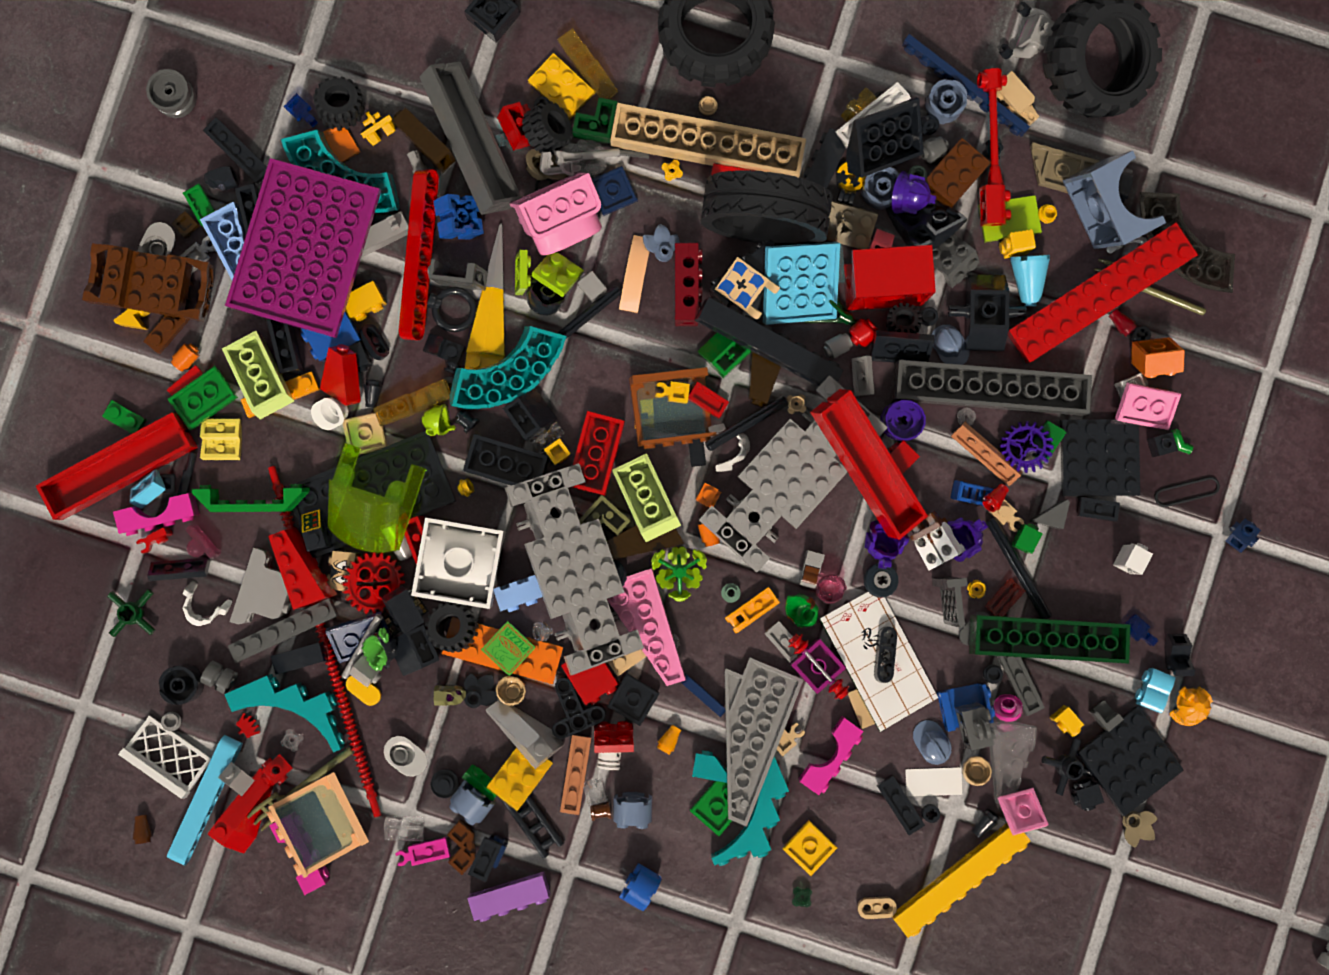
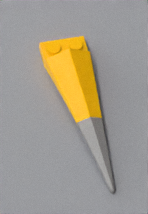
(488, 335)

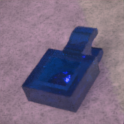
(300, 109)
(1139, 630)

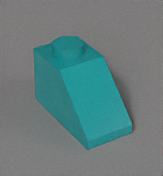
(709, 767)

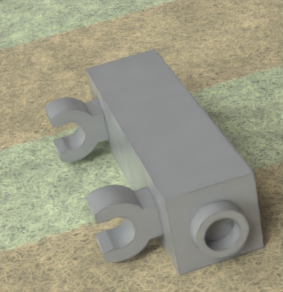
(385, 232)

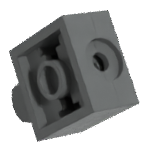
(975, 726)

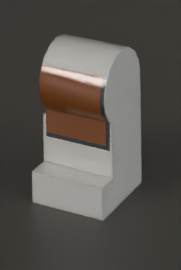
(811, 569)

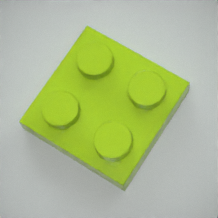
(557, 273)
(522, 280)

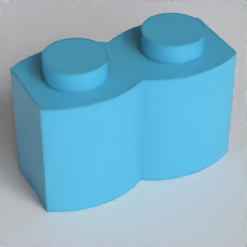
(1154, 690)

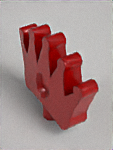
(246, 726)

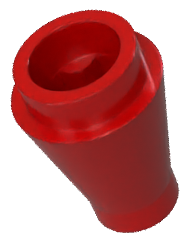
(995, 498)

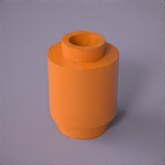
(185, 356)
(707, 536)

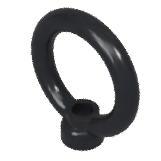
(435, 302)

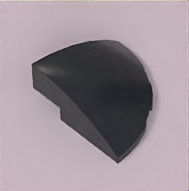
(927, 227)

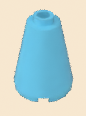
(1030, 277)

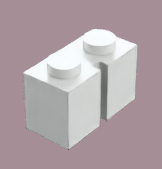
(1133, 558)

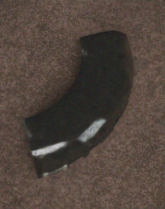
(1210, 267)

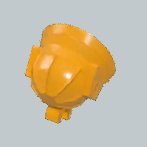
(1192, 706)

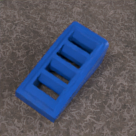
(960, 491)

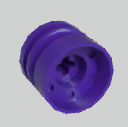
(913, 419)

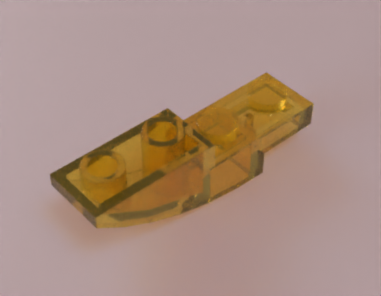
(412, 403)

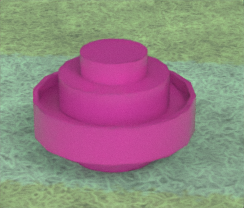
(1008, 707)

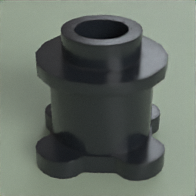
(466, 420)

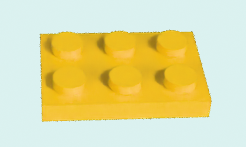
(561, 85)
(517, 779)

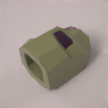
(448, 695)

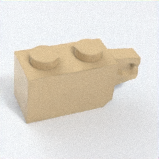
(1018, 99)

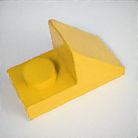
(131, 319)

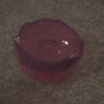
(830, 588)

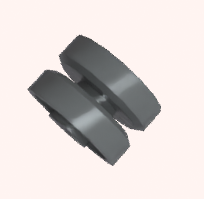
(171, 93)

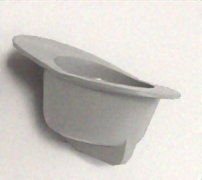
(158, 239)

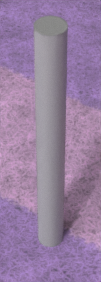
(358, 652)

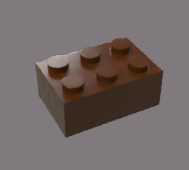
(956, 173)

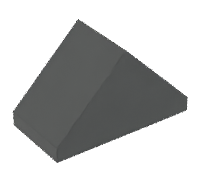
(1053, 516)

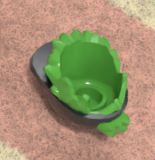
(379, 649)

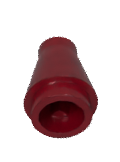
(1123, 323)

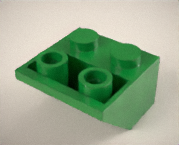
(723, 354)

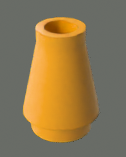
(669, 740)

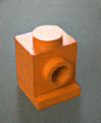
(708, 495)

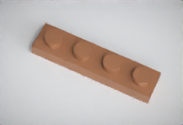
(986, 453)
(575, 774)

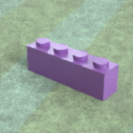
(509, 896)

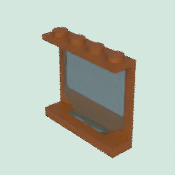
(666, 421)

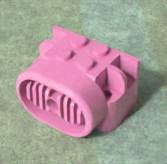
(560, 213)

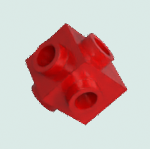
(280, 765)

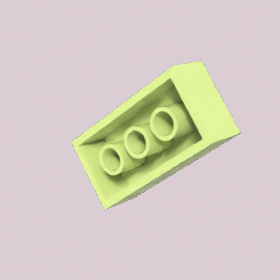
(258, 375)
(646, 497)

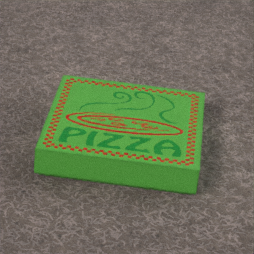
(508, 648)

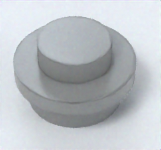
(171, 721)

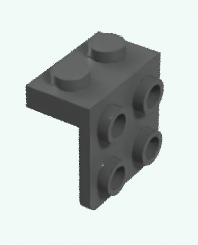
(955, 259)

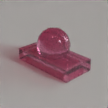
(200, 544)

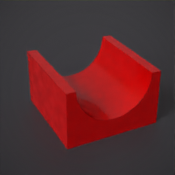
(889, 277)

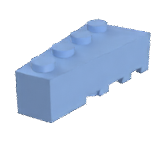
(517, 593)

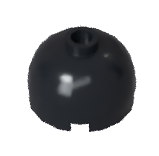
(542, 299)

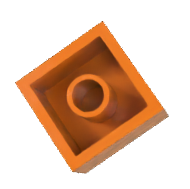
(1157, 357)

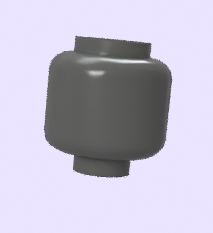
(935, 149)

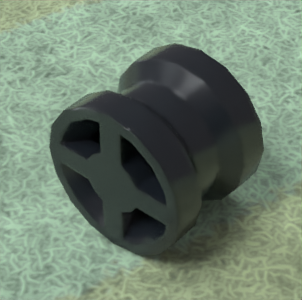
(846, 197)

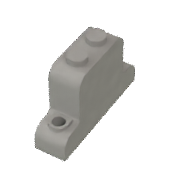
(261, 591)

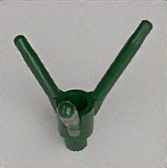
(843, 316)

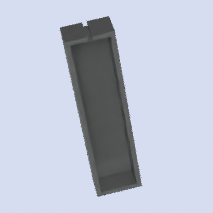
(470, 137)

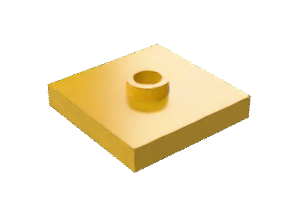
(809, 847)

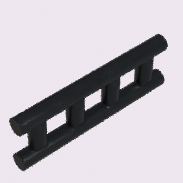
(530, 831)

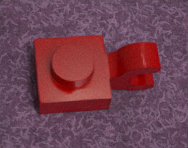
(159, 537)

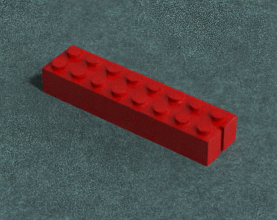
(869, 463)
(116, 466)

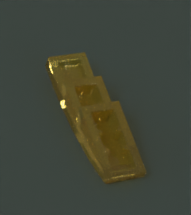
(587, 65)

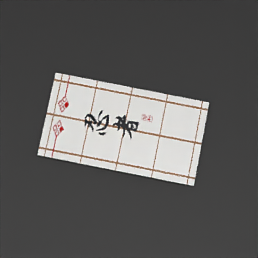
(854, 636)

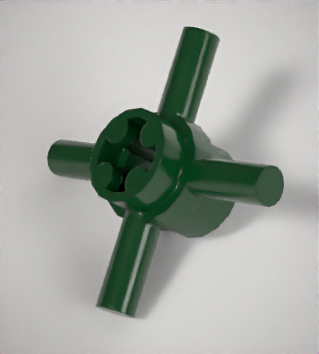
(123, 613)

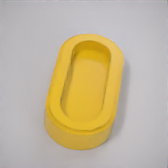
(369, 695)

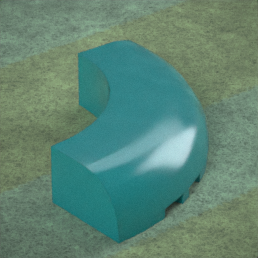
(313, 152)
(512, 375)

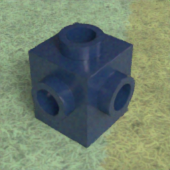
(1243, 535)

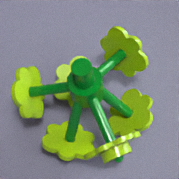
(667, 577)

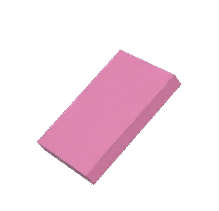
(1147, 406)

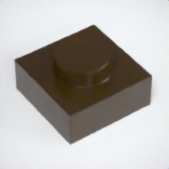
(185, 224)

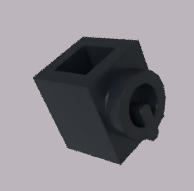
(1086, 794)

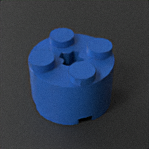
(640, 887)

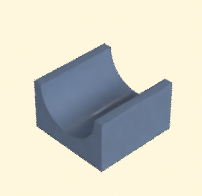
(1099, 206)

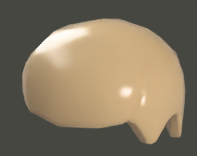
(510, 690)
(976, 771)

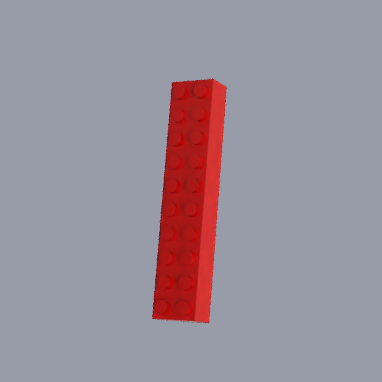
(1102, 293)

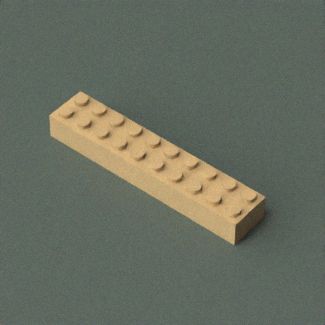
(705, 141)

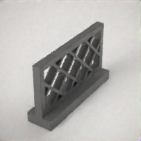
(951, 599)

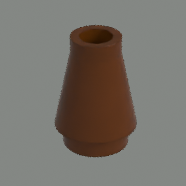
(142, 831)

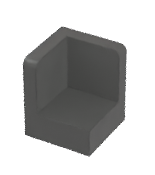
(1105, 716)

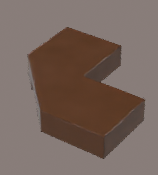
(464, 838)

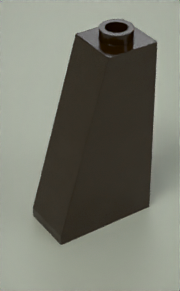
(423, 140)
(762, 379)
(633, 543)

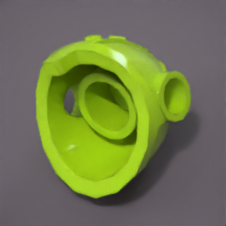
(437, 420)

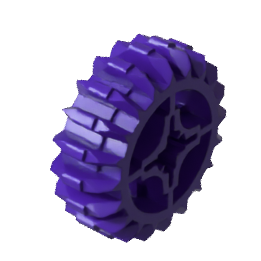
(1033, 450)

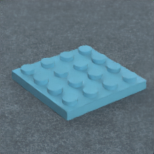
(806, 282)

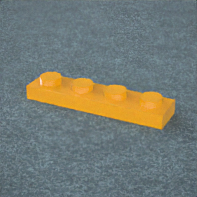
(297, 386)

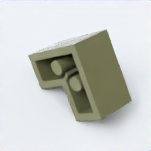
(607, 514)

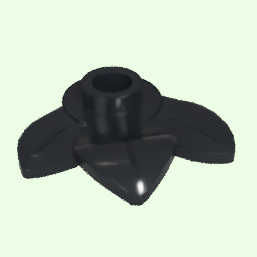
(482, 689)

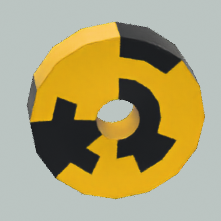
(847, 184)

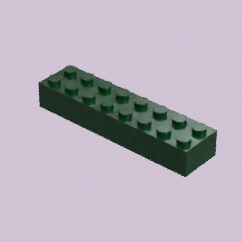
(1049, 639)

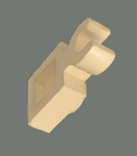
(1006, 514)
(787, 740)

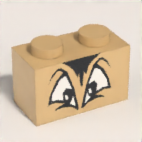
(338, 562)

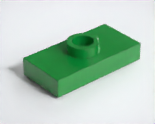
(199, 202)

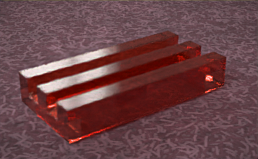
(1021, 591)

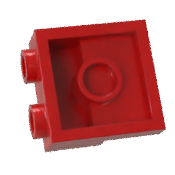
(613, 737)

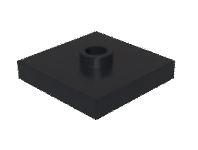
(633, 699)

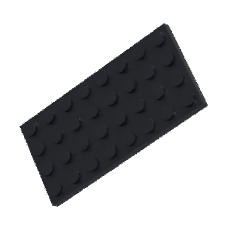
(375, 474)

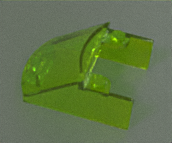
(369, 519)

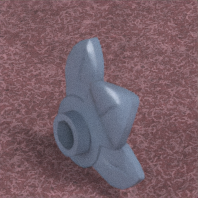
(661, 240)

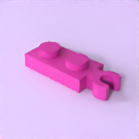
(425, 852)

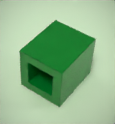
(1027, 538)

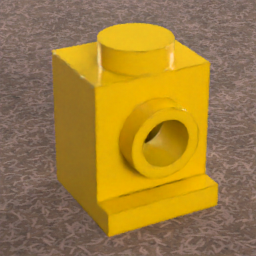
(557, 452)
(1067, 721)

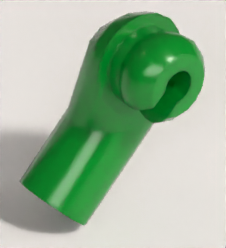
(1183, 447)

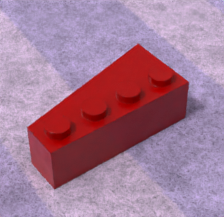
(299, 569)

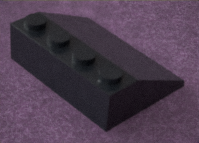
(885, 139)

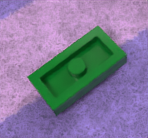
(124, 417)
(479, 780)

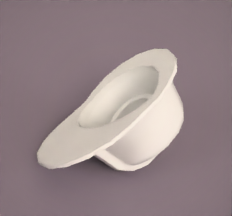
(329, 413)
(405, 756)

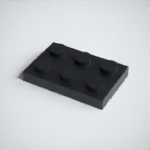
(897, 346)

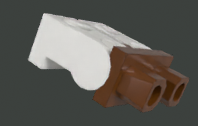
(936, 541)

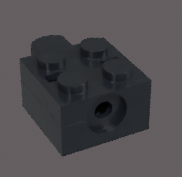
(492, 16)

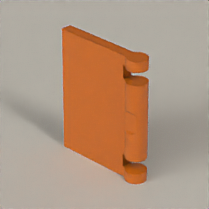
(341, 143)

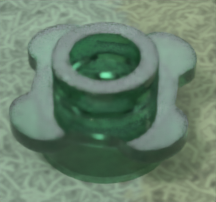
(797, 901)

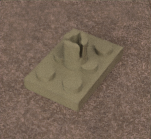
(851, 225)

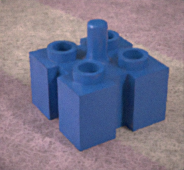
(458, 217)

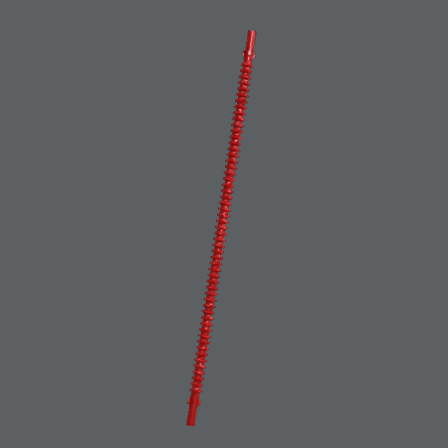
(337, 683)

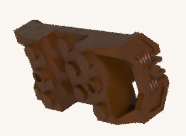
(147, 282)

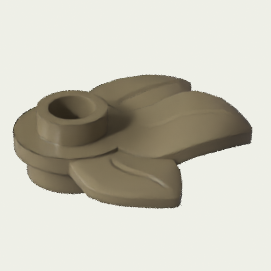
(1140, 828)

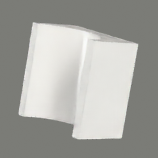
(458, 563)

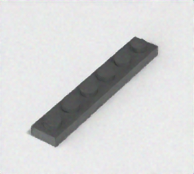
(283, 630)

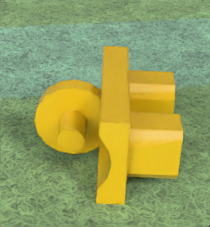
(370, 133)

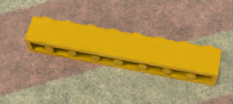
(958, 879)

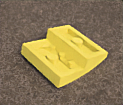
(221, 439)

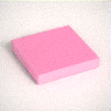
(1023, 811)

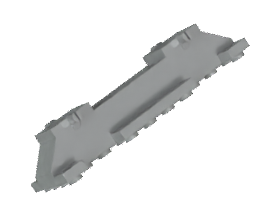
(785, 481)
(573, 569)

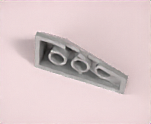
(526, 733)

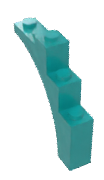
(294, 698)
(763, 816)

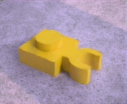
(676, 392)

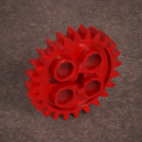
(373, 565)

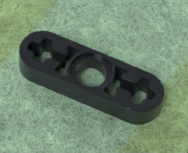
(878, 659)

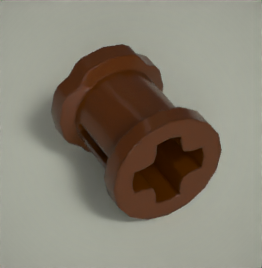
(601, 811)

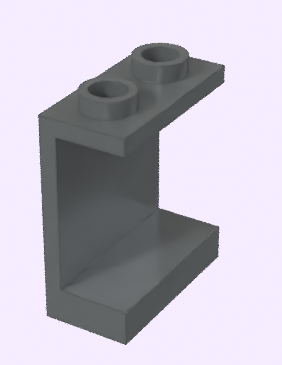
(475, 276)

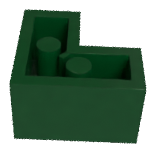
(596, 127)

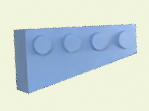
(226, 234)

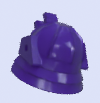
(910, 194)
(969, 535)
(883, 547)

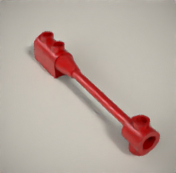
(993, 196)

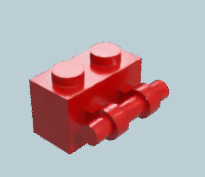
(511, 123)

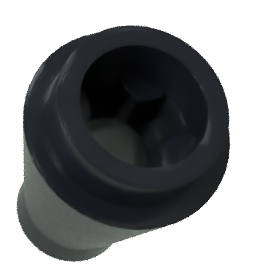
(372, 391)
(985, 823)

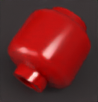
(863, 332)

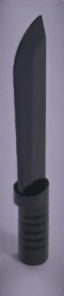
(187, 473)

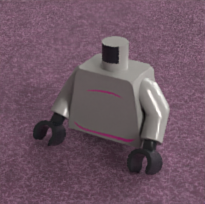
(1033, 34)

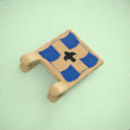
(743, 285)

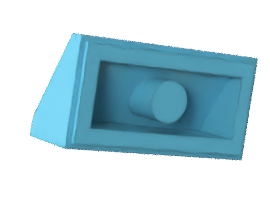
(147, 489)

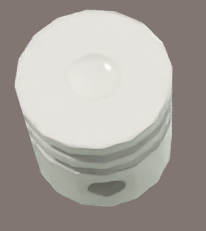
(609, 761)

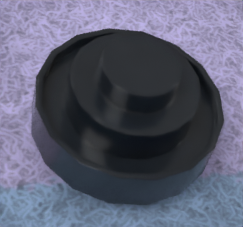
(444, 783)

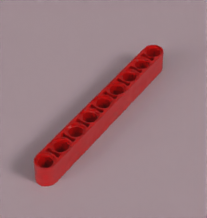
(418, 255)

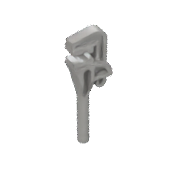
(568, 161)

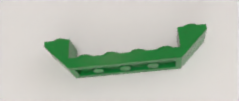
(210, 499)

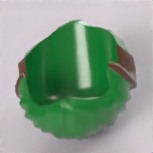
(801, 610)

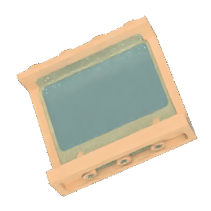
(317, 824)

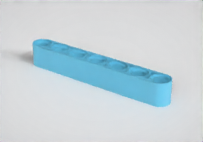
(203, 801)

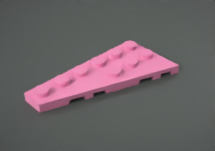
(644, 611)

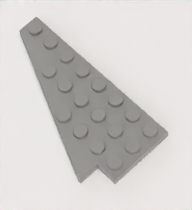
(755, 720)

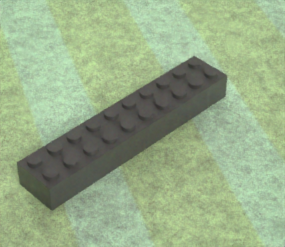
(992, 387)

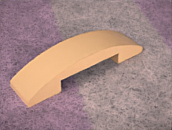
(634, 276)

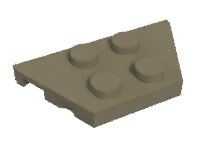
(1056, 165)

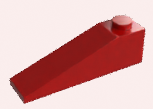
(233, 826)

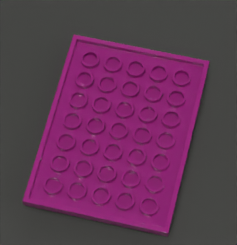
(303, 248)

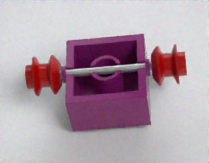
(818, 666)

